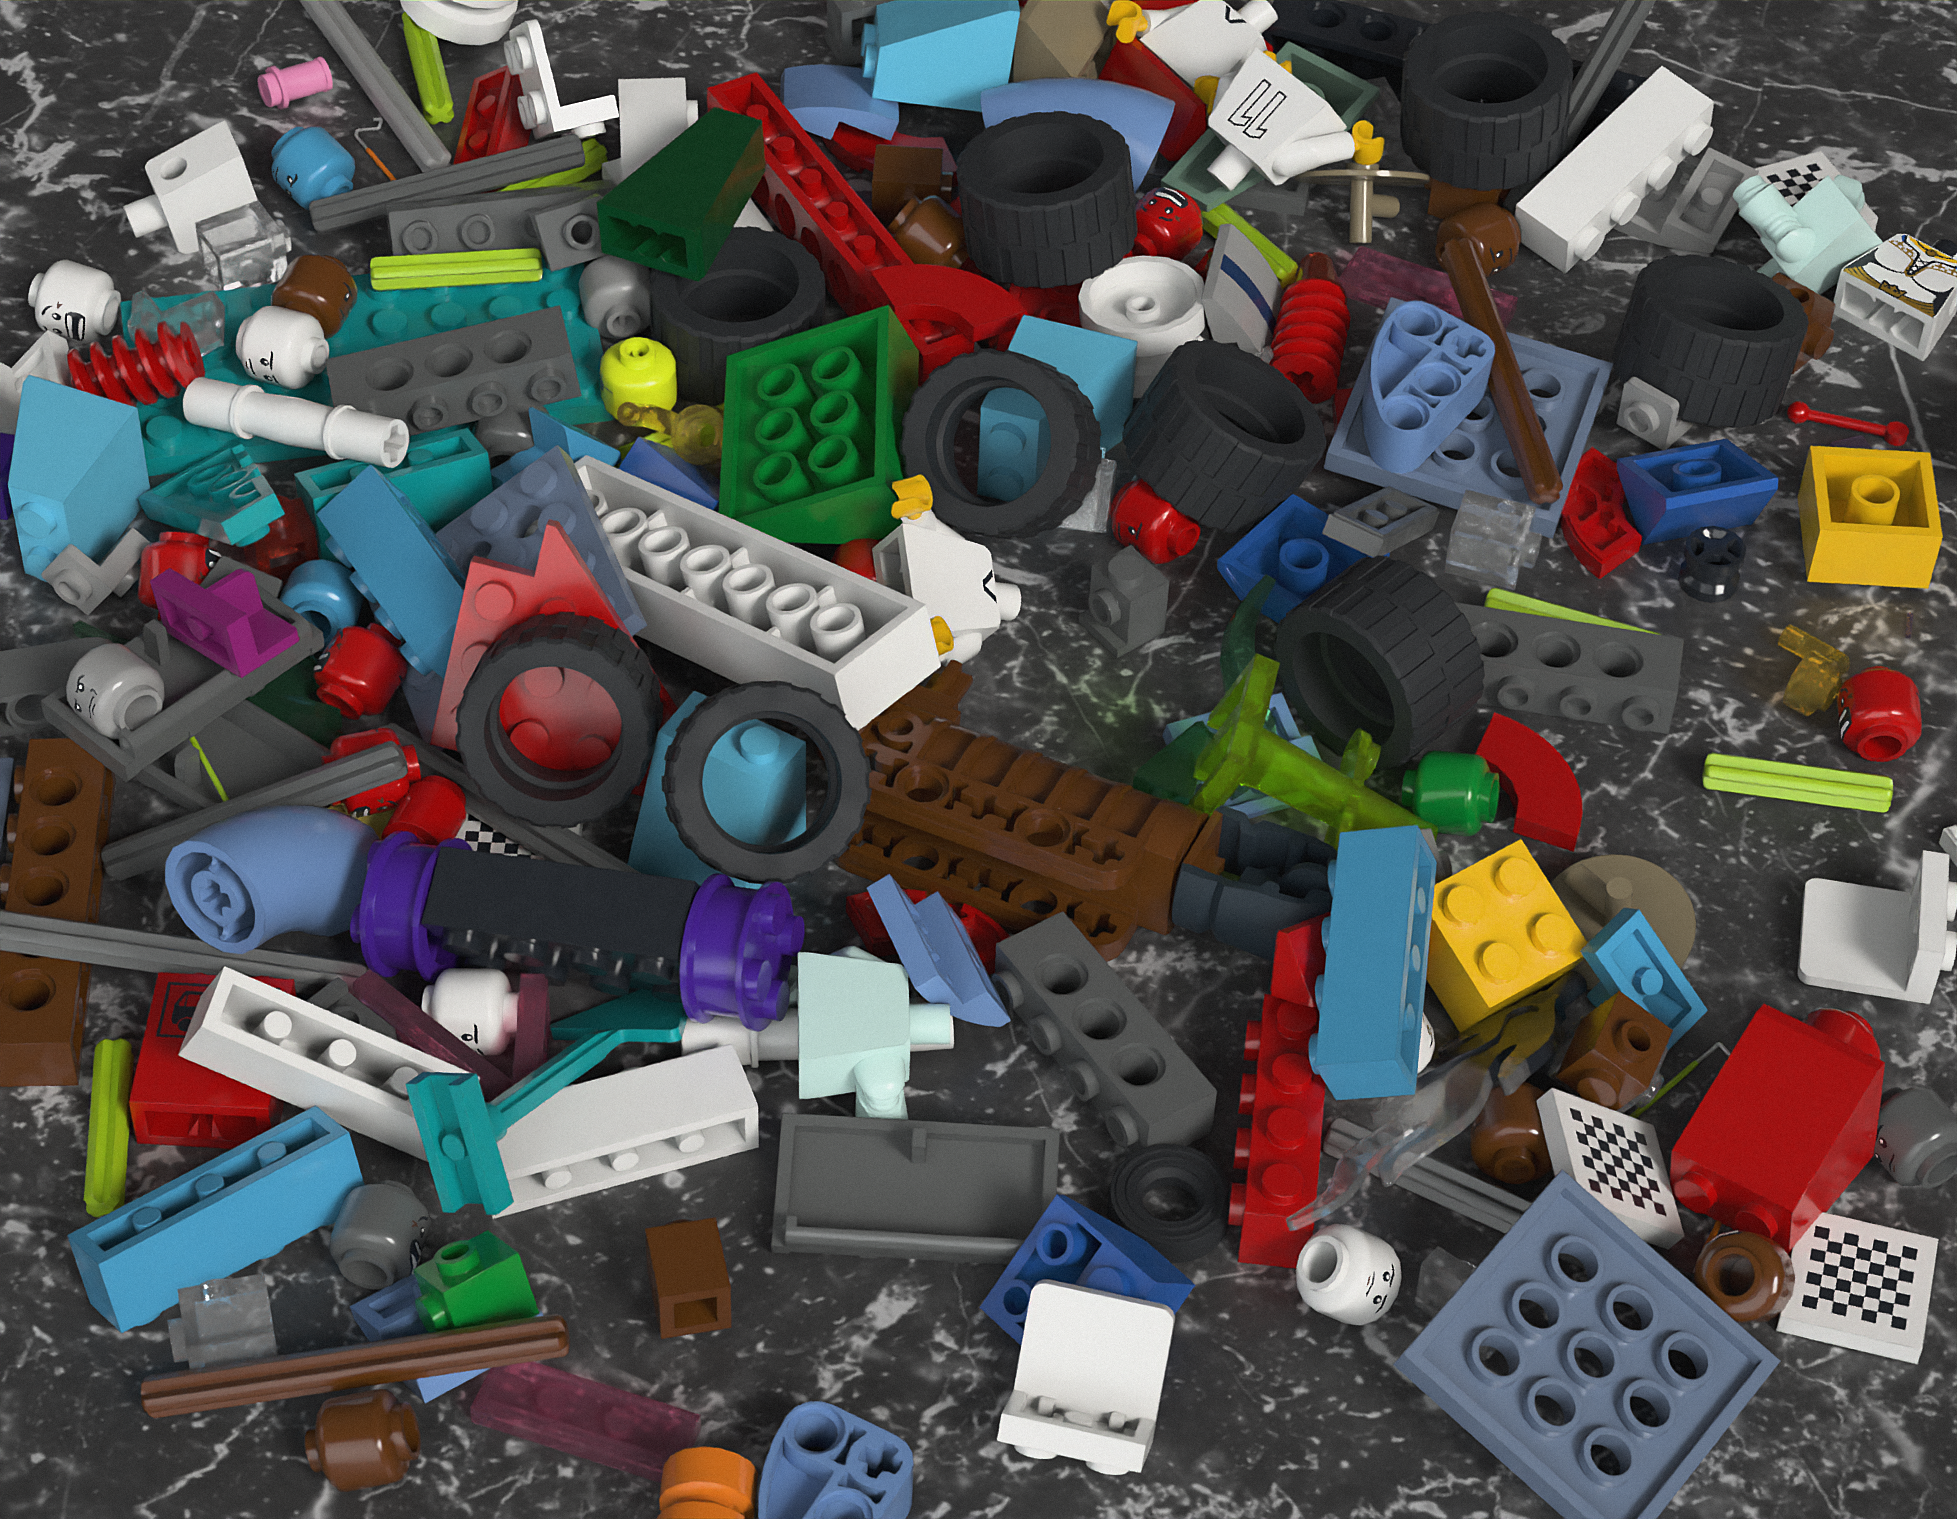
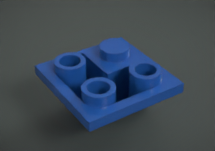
(1084, 1251)

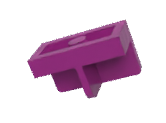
(222, 620)

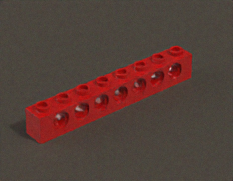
(827, 216)

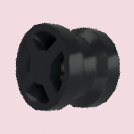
(1712, 564)

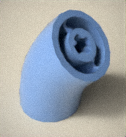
(1131, 110)
(270, 875)

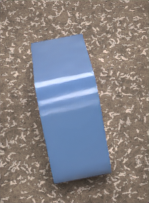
(1421, 383)
(856, 1477)

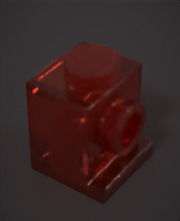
(287, 535)

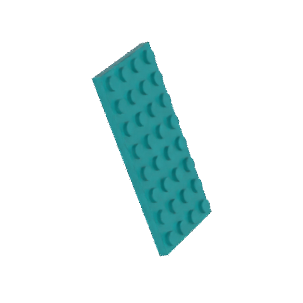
(375, 321)

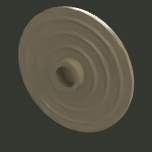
(1362, 200)
(1607, 883)

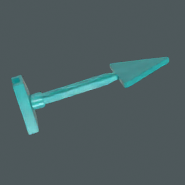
(464, 1130)

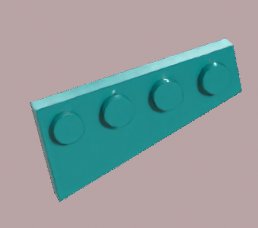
(217, 499)

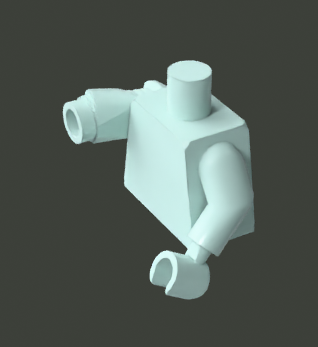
(1814, 235)
(859, 1029)

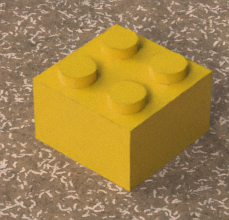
(1869, 517)
(1498, 936)

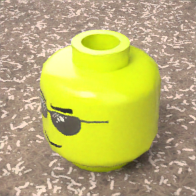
(638, 373)

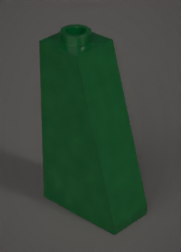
(685, 196)

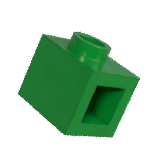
(473, 1285)

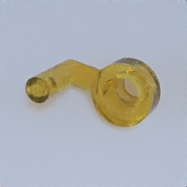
(681, 426)
(1817, 676)

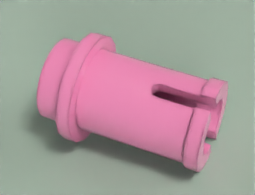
(294, 82)

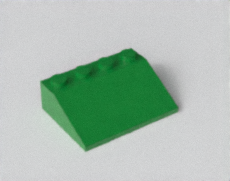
(818, 430)

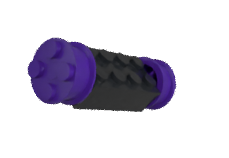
(687, 943)

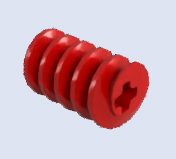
(1311, 337)
(140, 371)

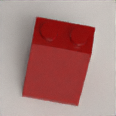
(1779, 1129)

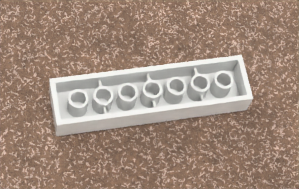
(757, 602)

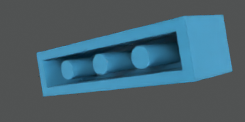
(397, 566)
(1374, 963)
(216, 1218)

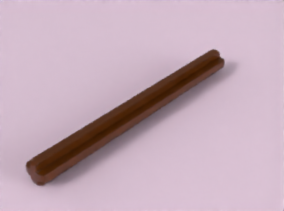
(1505, 378)
(355, 1366)

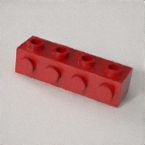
(1283, 1134)

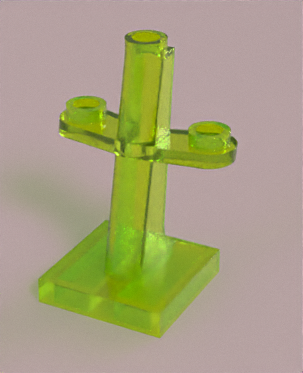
(1257, 758)

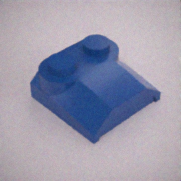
(1292, 552)

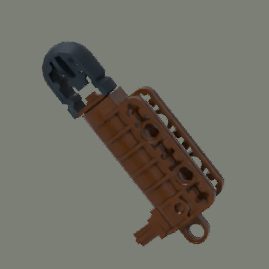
(1067, 837)

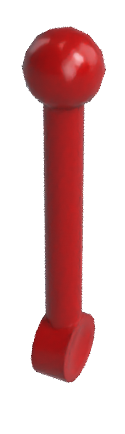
(1894, 433)

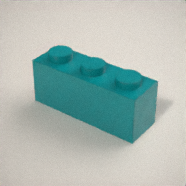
(437, 474)

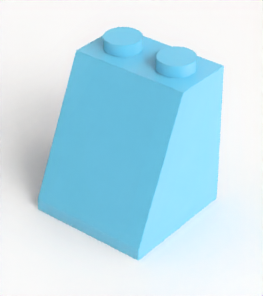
(939, 50)
(1014, 424)
(73, 472)
(749, 784)

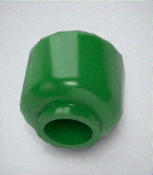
(1452, 792)

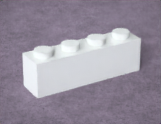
(651, 117)
(1614, 170)
(309, 1058)
(630, 1128)

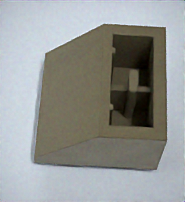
(1061, 40)

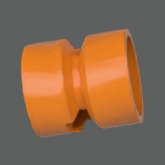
(708, 1485)

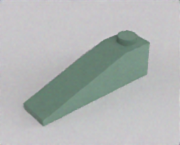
(1342, 90)

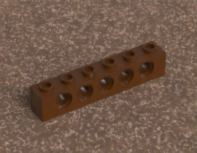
(56, 874)

